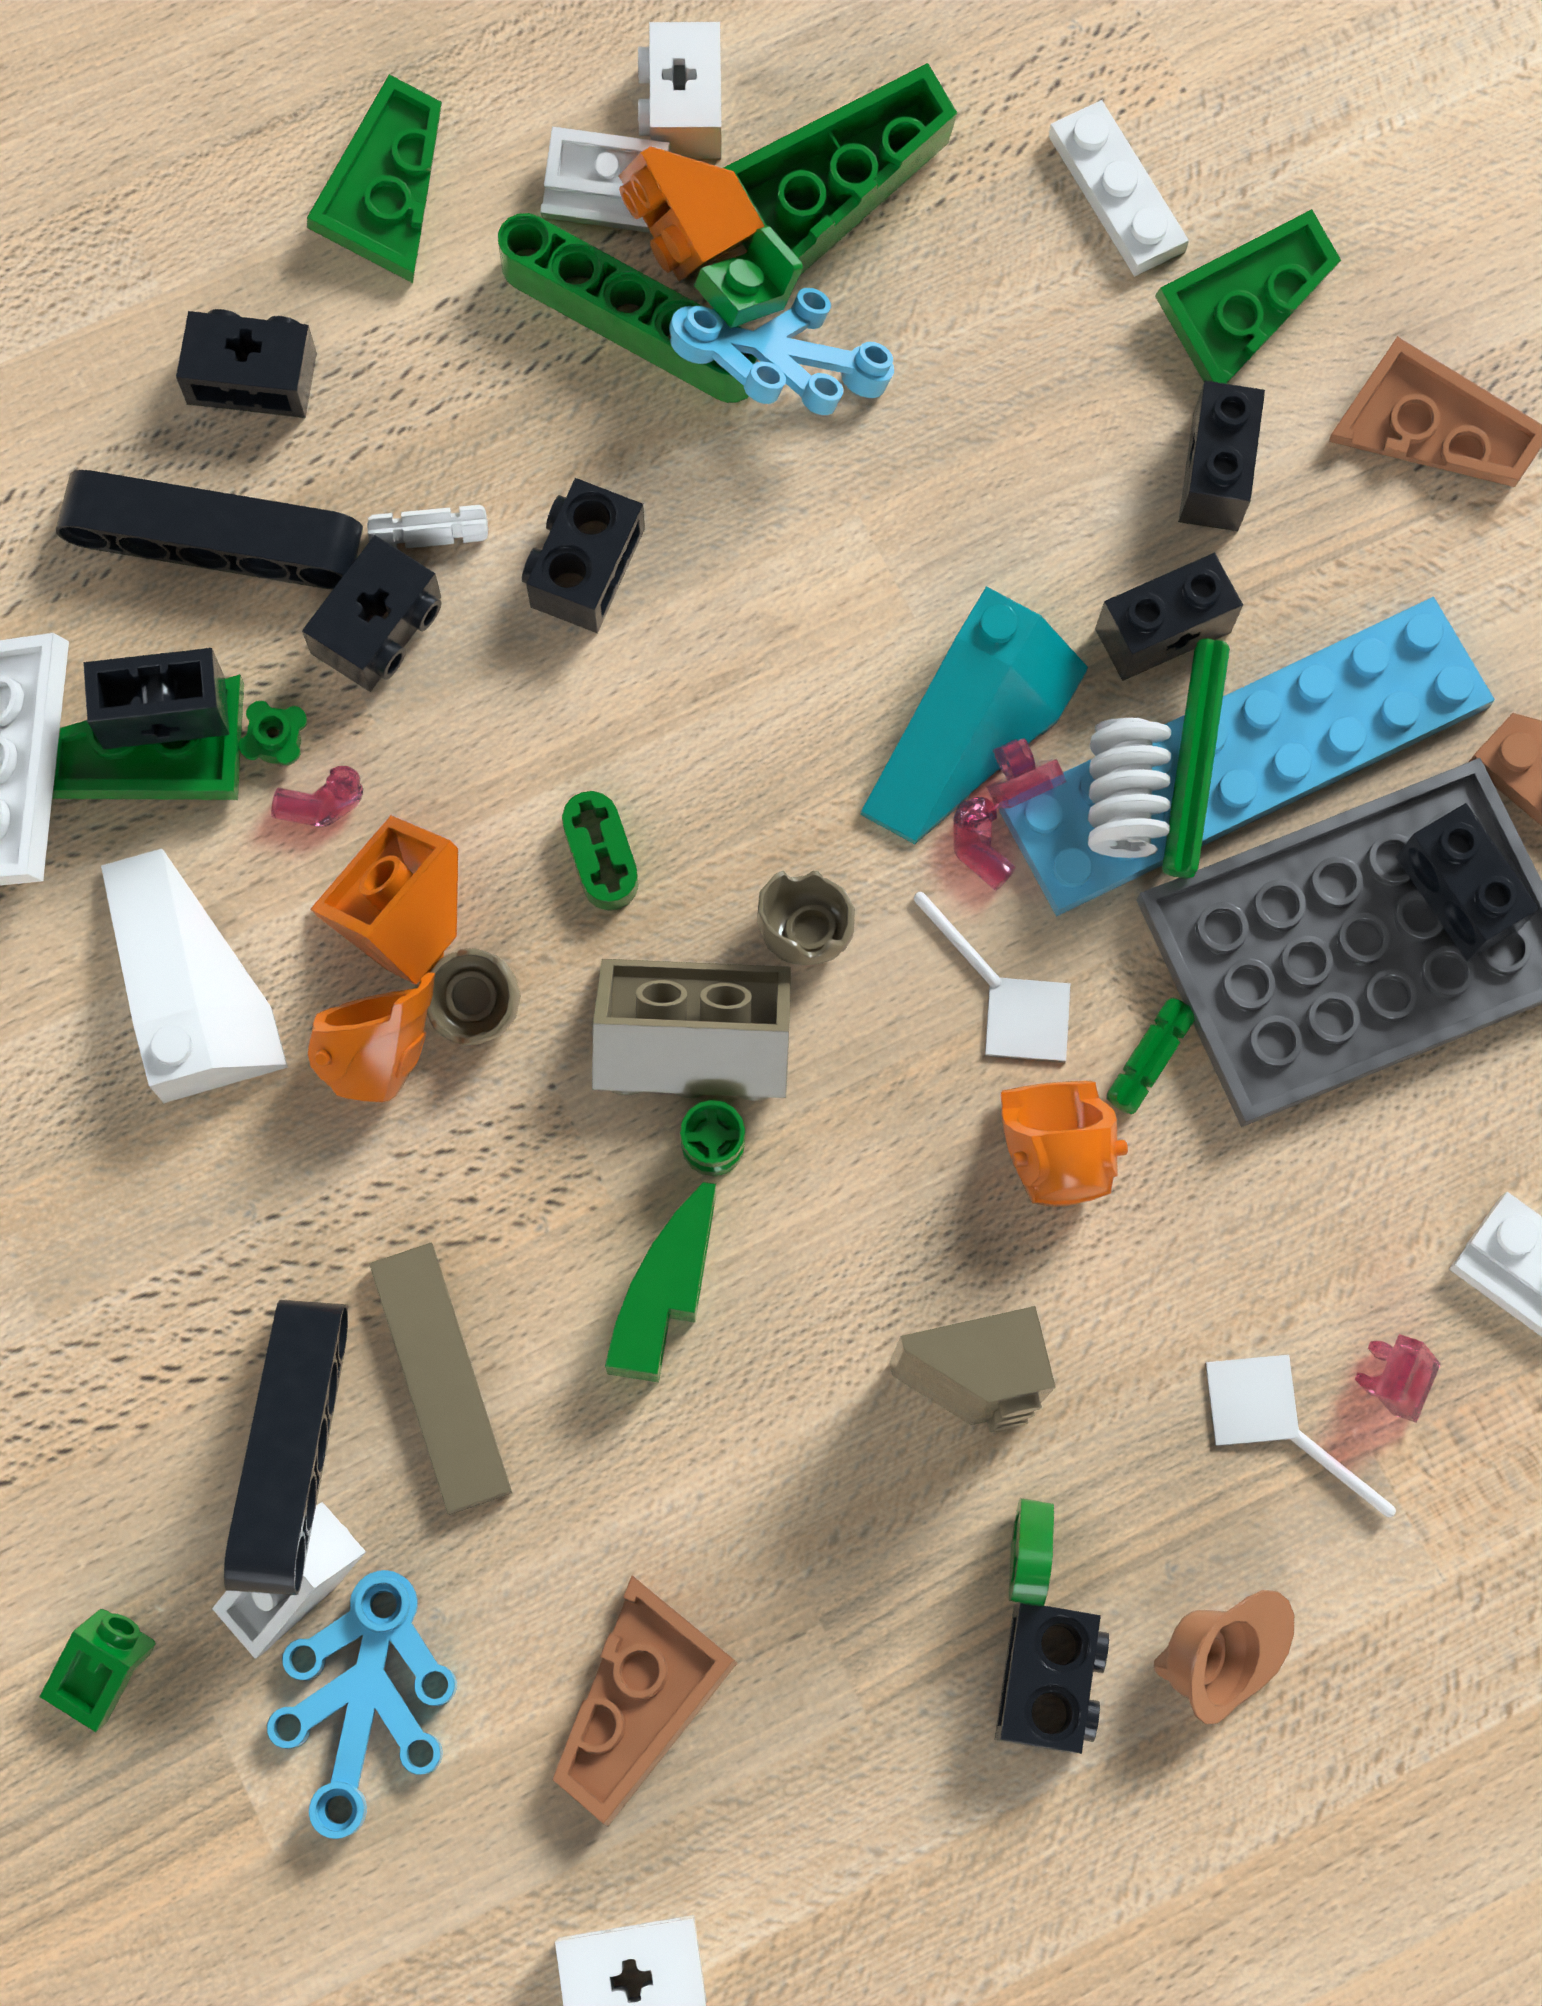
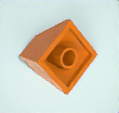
(397, 899)

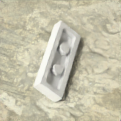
(1118, 188)

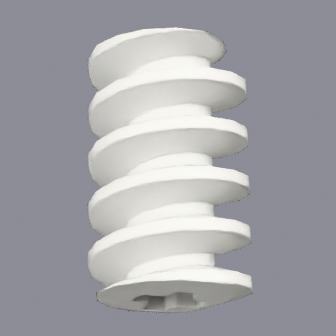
(1125, 787)

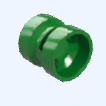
(712, 1125)

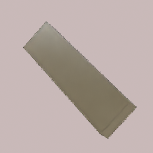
(440, 1378)

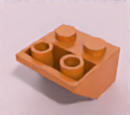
(689, 208)

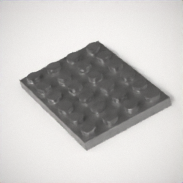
(1326, 957)

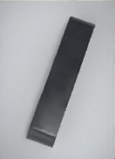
(208, 529)
(286, 1449)

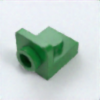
(752, 282)
(96, 1667)

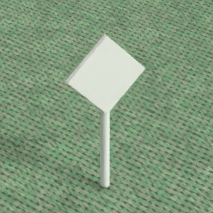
(1023, 1015)
(1256, 1403)

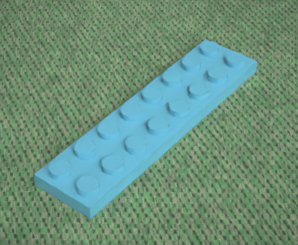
(1274, 745)

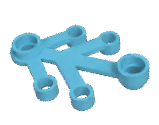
(703, 336)
(364, 1690)

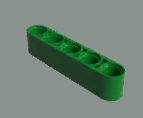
(597, 300)

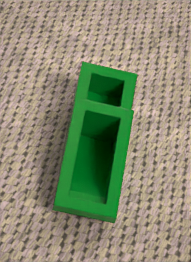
(663, 1289)

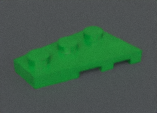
(383, 180)
(1246, 295)
(156, 771)

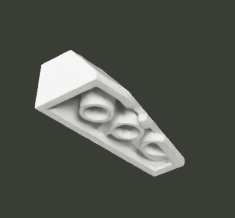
(186, 990)

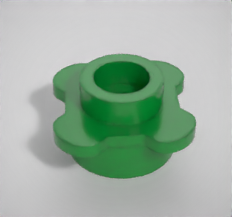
(282, 748)

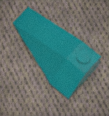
(997, 684)

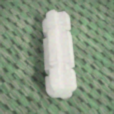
(430, 526)

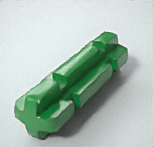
(1151, 1056)

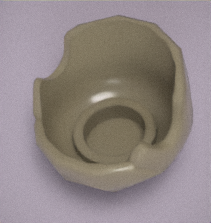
(805, 918)
(473, 997)

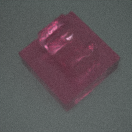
(1023, 776)
(1405, 1378)

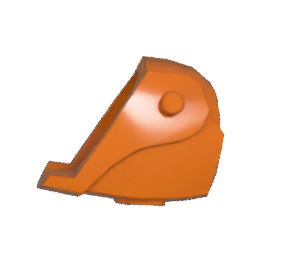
(371, 1042)
(1062, 1141)

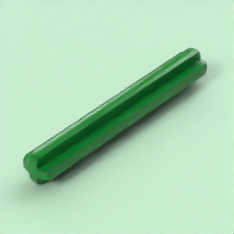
(1196, 758)

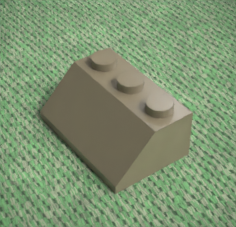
(691, 1029)
(980, 1368)

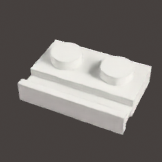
(585, 178)
(1506, 1260)

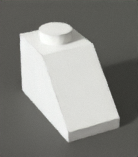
(265, 1617)

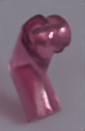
(323, 807)
(973, 842)

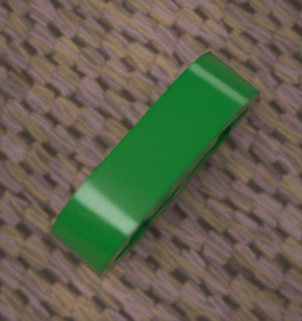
(614, 846)
(1031, 1552)

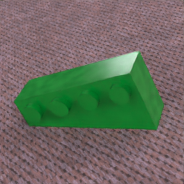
(846, 163)

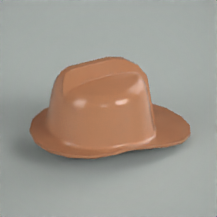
(1228, 1654)

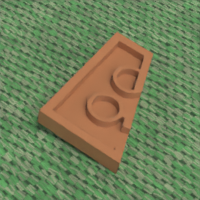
(1438, 420)
(643, 1697)

